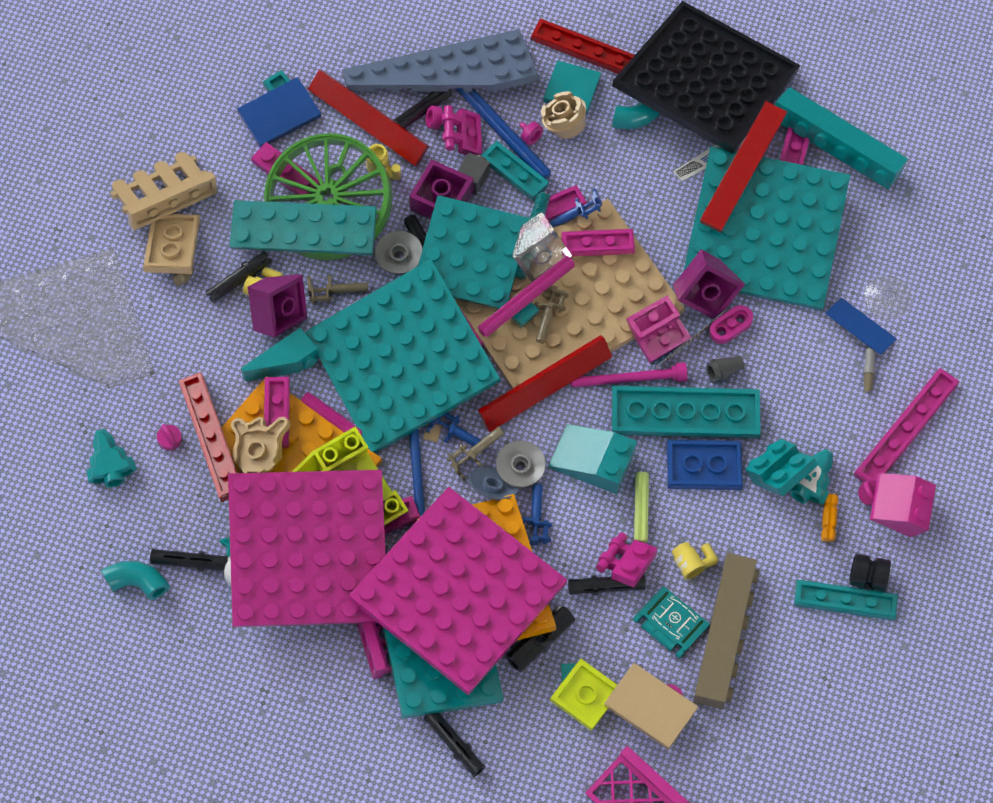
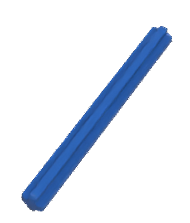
(505, 132)

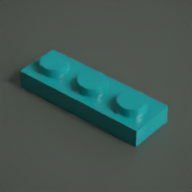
(515, 170)

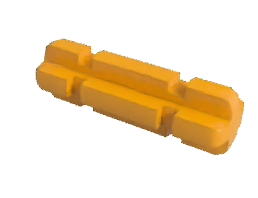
(829, 518)

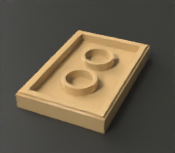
(172, 244)
(651, 706)

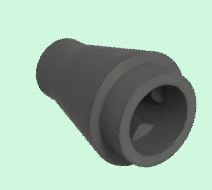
(723, 368)

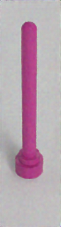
(677, 372)

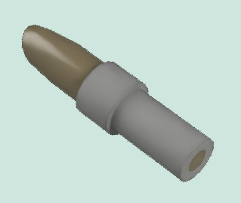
(869, 369)

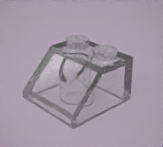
(538, 247)

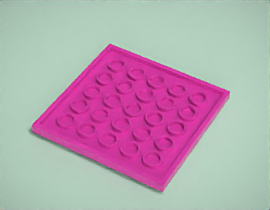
(303, 545)
(458, 590)

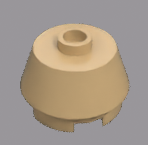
(564, 115)

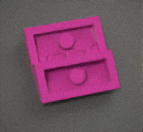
(658, 329)

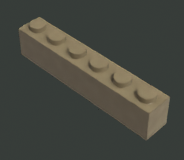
(725, 630)

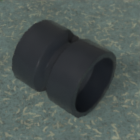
(870, 572)

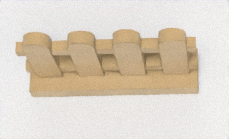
(168, 200)

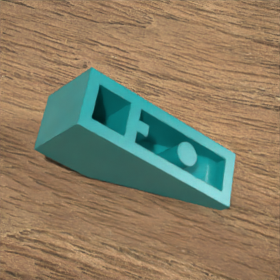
(283, 358)

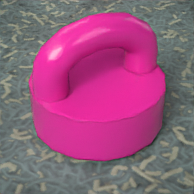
(434, 117)
(531, 132)
(169, 437)
(866, 491)

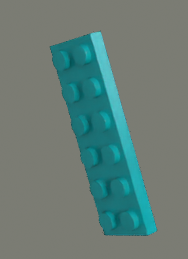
(303, 227)
(686, 411)

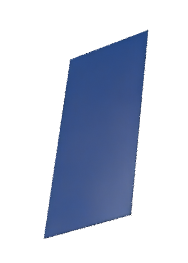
(860, 326)

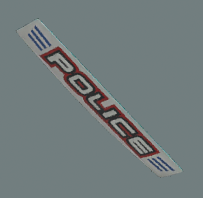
(687, 342)

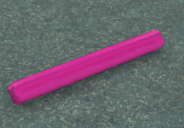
(526, 296)

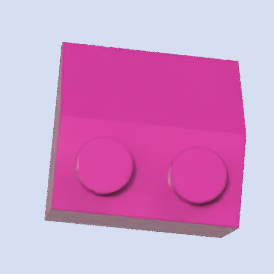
(903, 503)

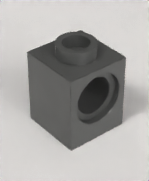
(477, 168)

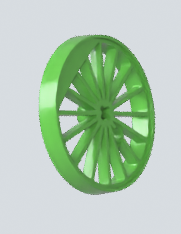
(331, 186)

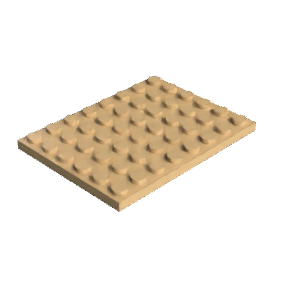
(600, 299)

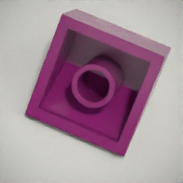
(707, 285)
(277, 304)

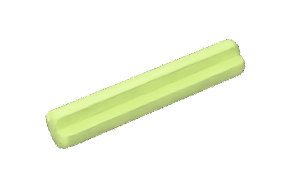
(641, 506)

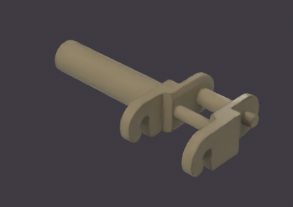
(334, 289)
(548, 311)
(475, 450)

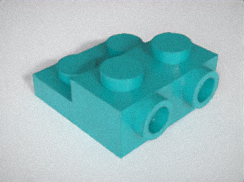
(780, 467)

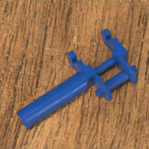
(579, 210)
(454, 430)
(536, 517)

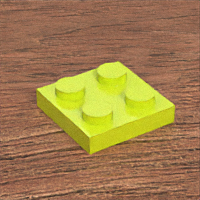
(584, 694)

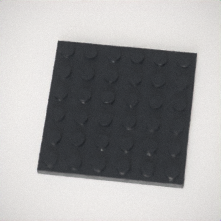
(705, 76)

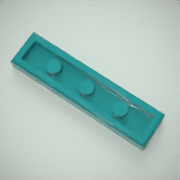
(845, 600)

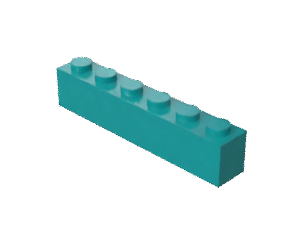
(841, 139)

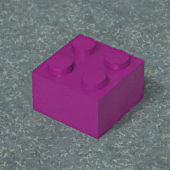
(440, 181)

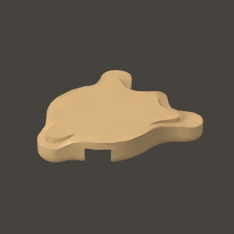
(258, 446)

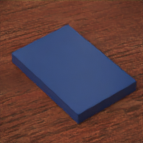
(279, 112)
(704, 464)

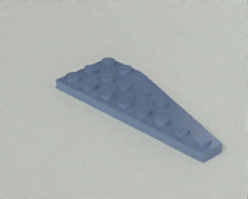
(484, 62)

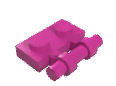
(468, 131)
(634, 559)

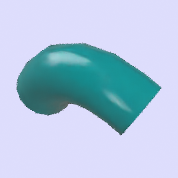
(633, 116)
(138, 575)

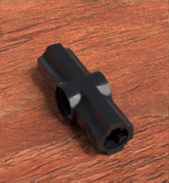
(529, 649)

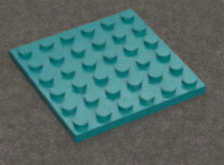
(780, 230)
(402, 356)

